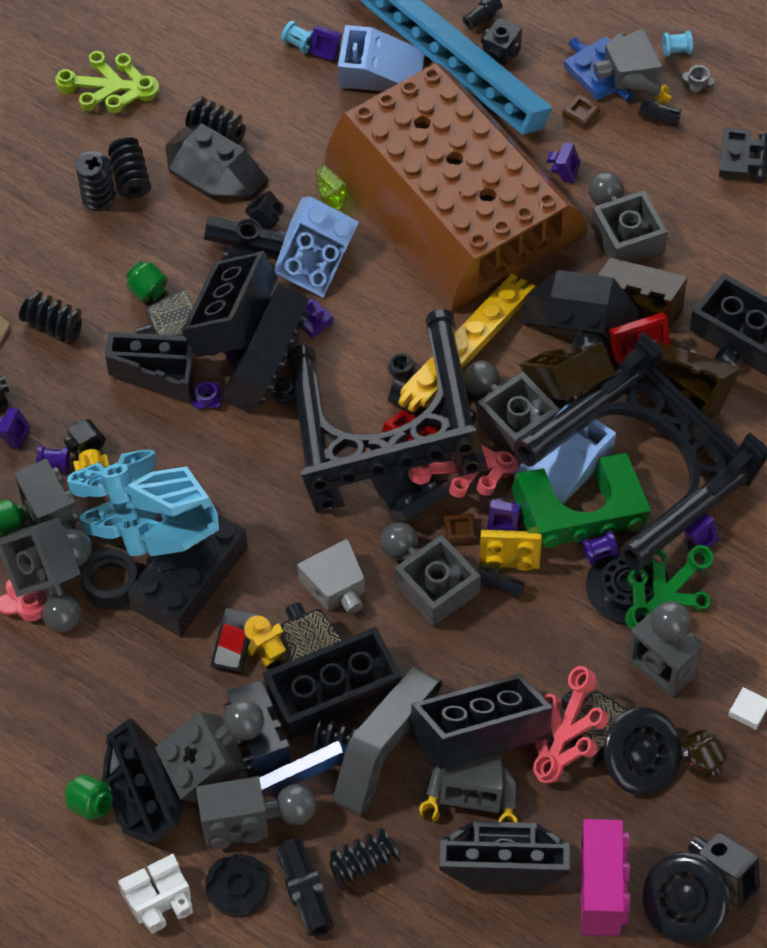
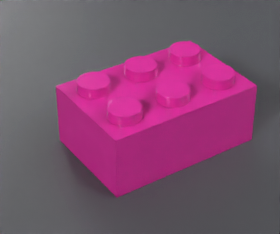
(604, 877)

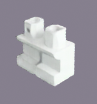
(171, 890)

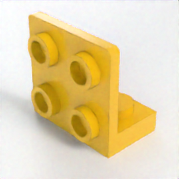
(510, 549)

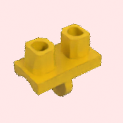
(264, 640)

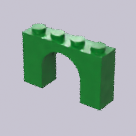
(545, 515)

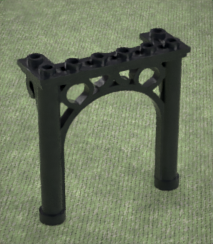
(639, 375)
(389, 449)

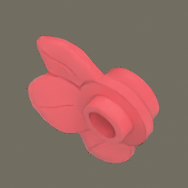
(27, 606)

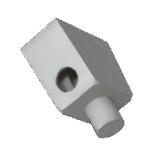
(334, 578)

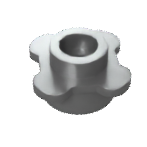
(698, 78)

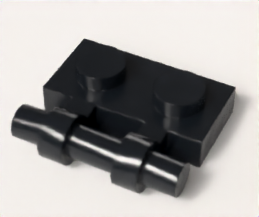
(735, 155)

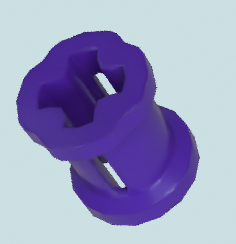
(55, 457)
(600, 548)

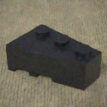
(153, 362)
(268, 749)

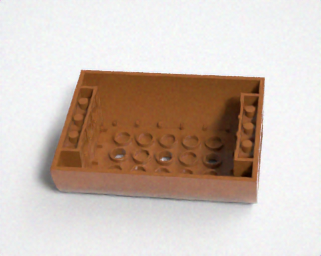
(432, 211)

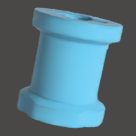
(297, 36)
(677, 43)

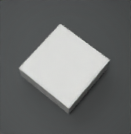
(749, 708)

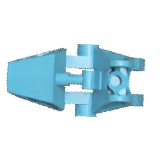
(136, 500)

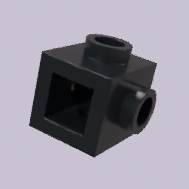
(502, 41)

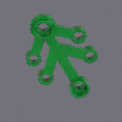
(666, 592)

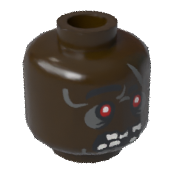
(703, 753)

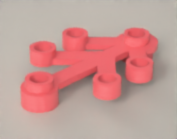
(500, 463)
(551, 762)

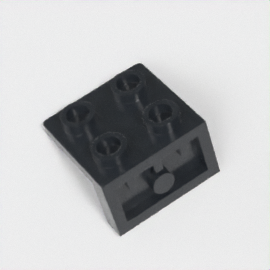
(404, 497)

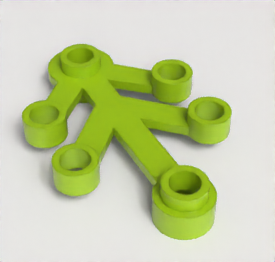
(140, 87)

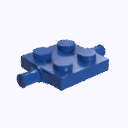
(581, 69)

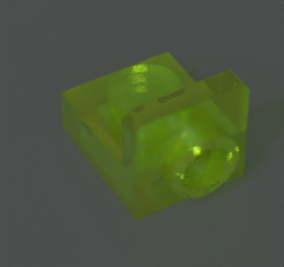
(330, 187)

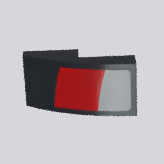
(231, 641)

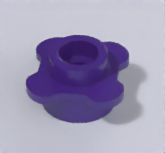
(206, 389)

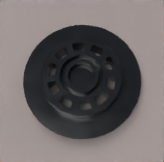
(616, 571)
(638, 751)
(686, 897)

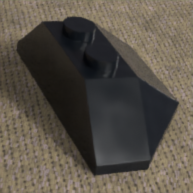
(213, 163)
(579, 303)
(140, 784)
(504, 856)

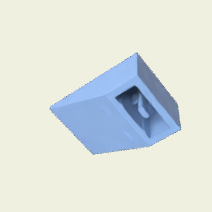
(375, 59)
(314, 245)
(575, 459)

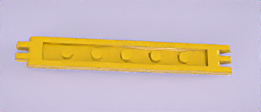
(469, 338)

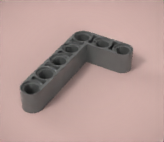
(378, 738)

